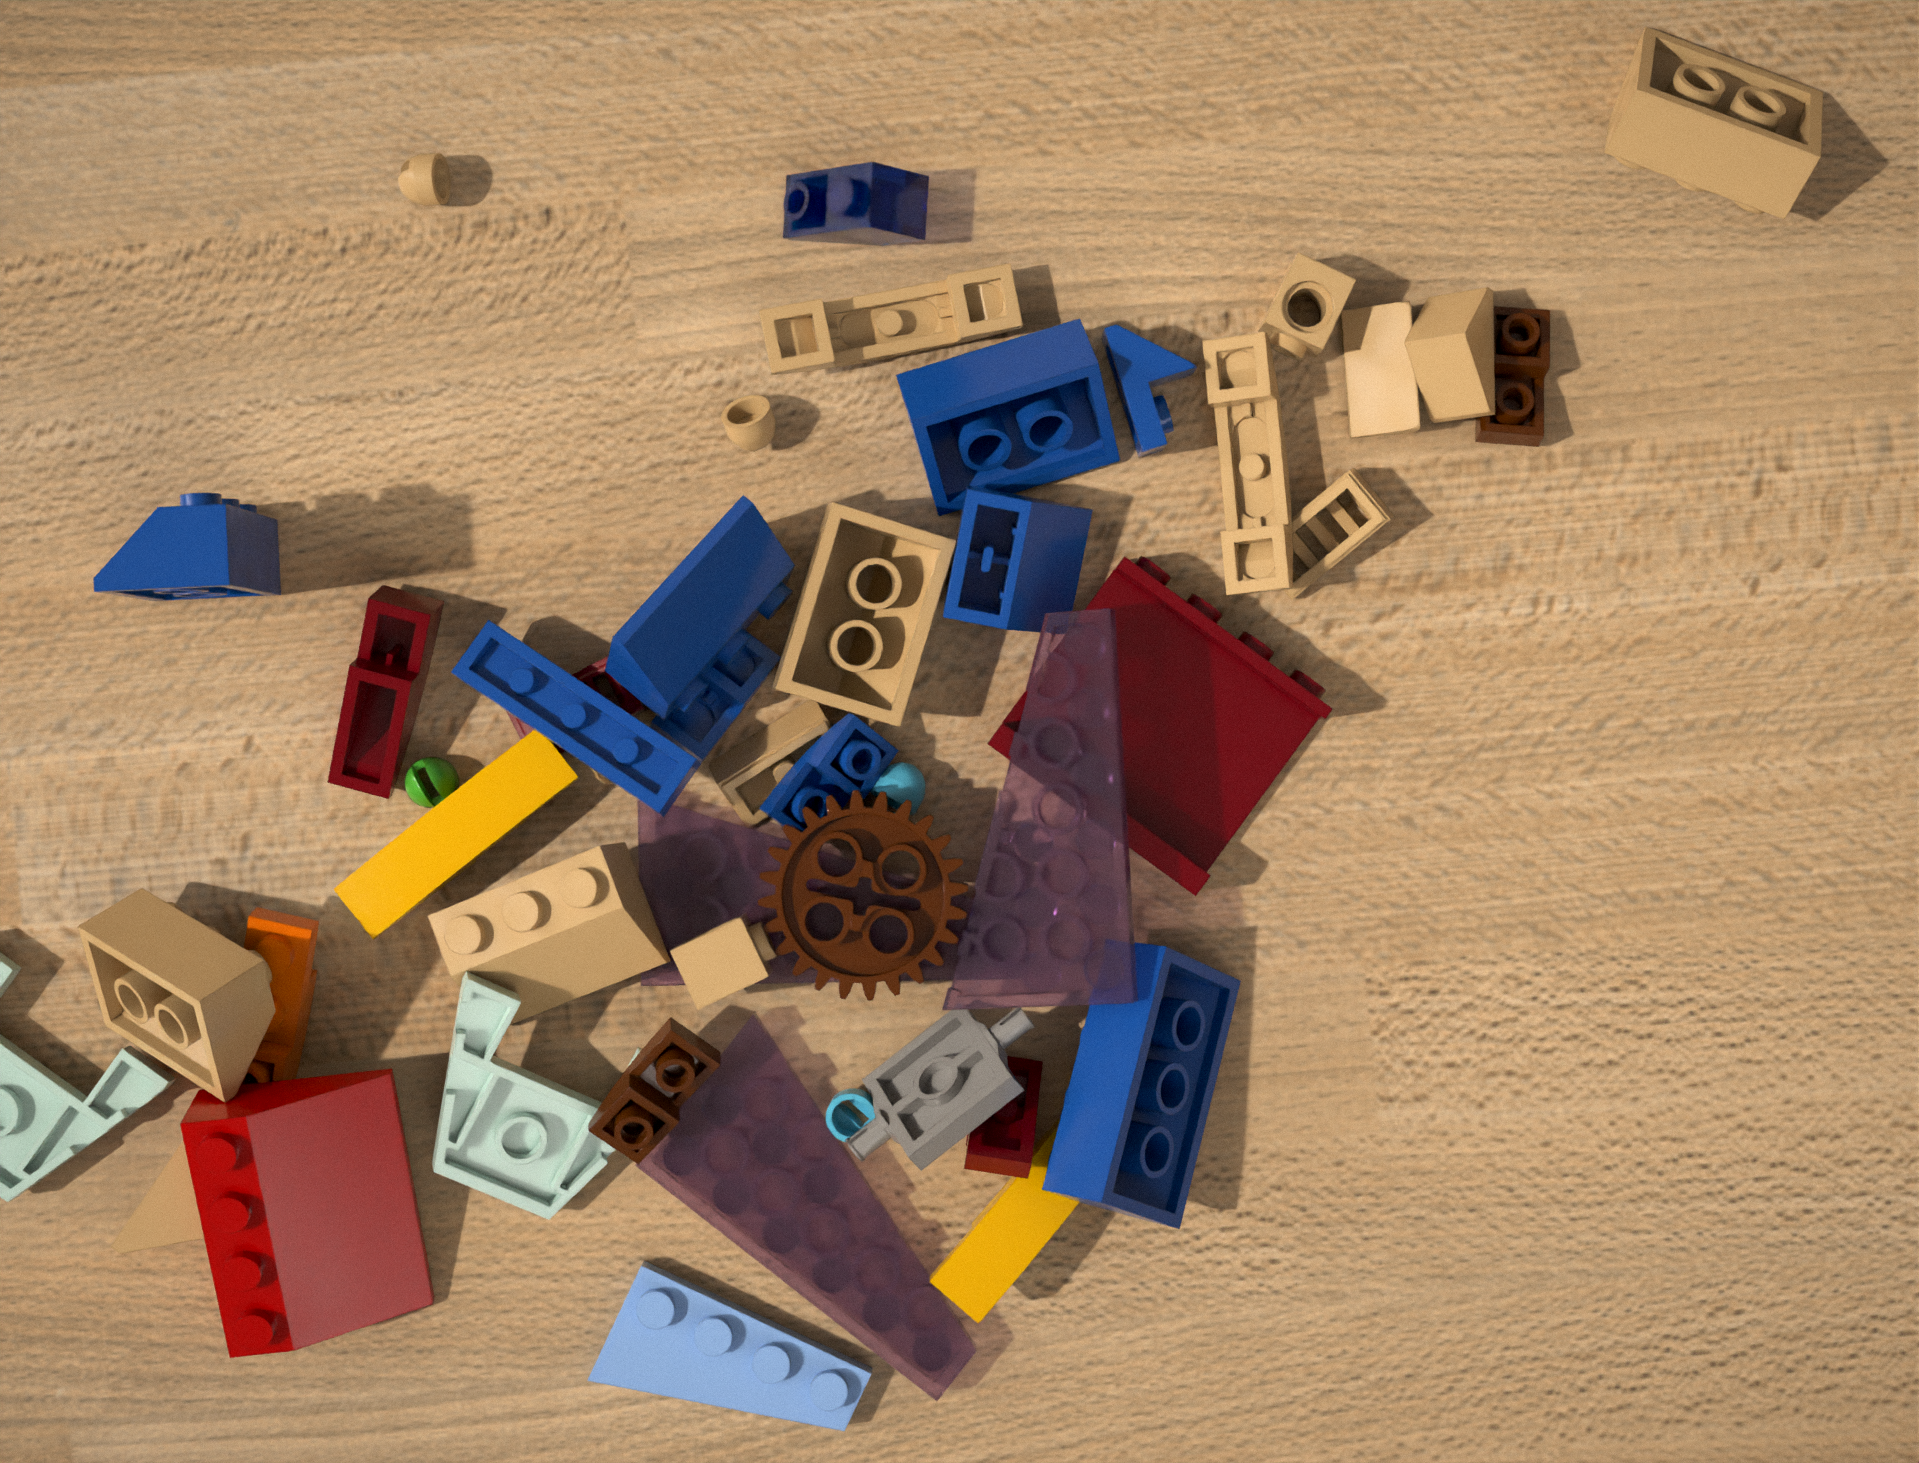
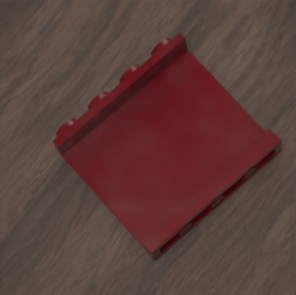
(1198, 719)

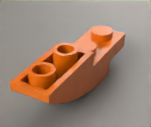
(289, 950)

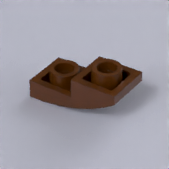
(1519, 374)
(652, 1089)

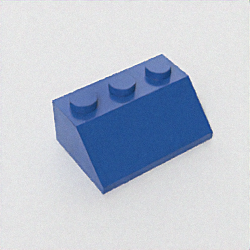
(1010, 415)
(197, 552)
(702, 612)

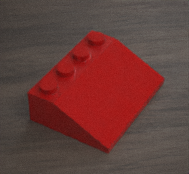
(307, 1209)

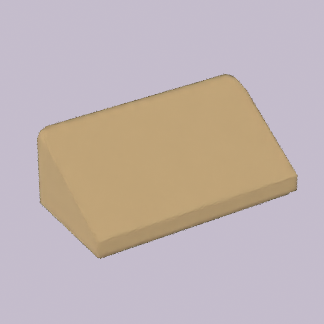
(1378, 371)
(760, 762)

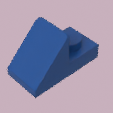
(1136, 369)

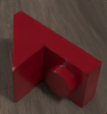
(1007, 1138)

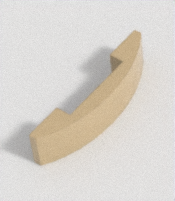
(891, 321)
(1252, 464)

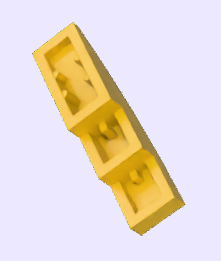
(455, 833)
(1004, 1238)

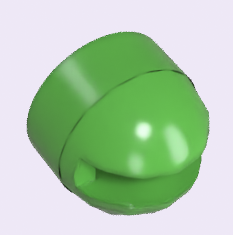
(440, 773)

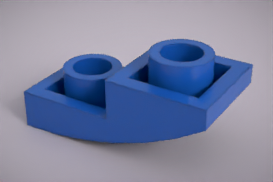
(840, 761)

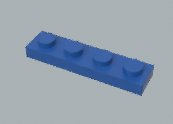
(576, 718)

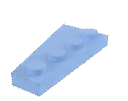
(717, 1353)

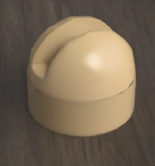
(425, 179)
(749, 422)

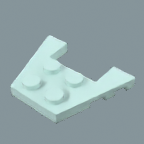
(52, 1121)
(507, 1125)

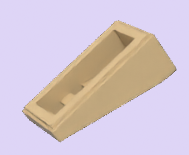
(1368, 502)

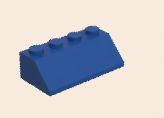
(1144, 1090)

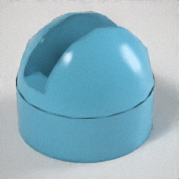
(901, 783)
(842, 1119)

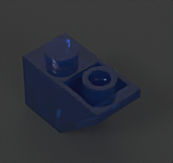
(856, 205)

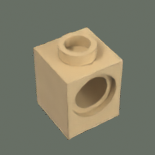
(1323, 286)
(724, 960)

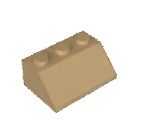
(1716, 124)
(864, 614)
(555, 931)
(179, 990)

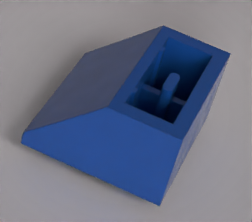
(1015, 559)

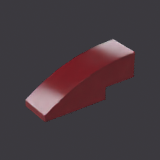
(384, 690)

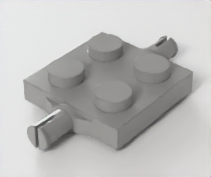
(941, 1086)

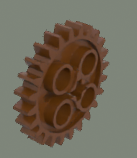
(852, 952)

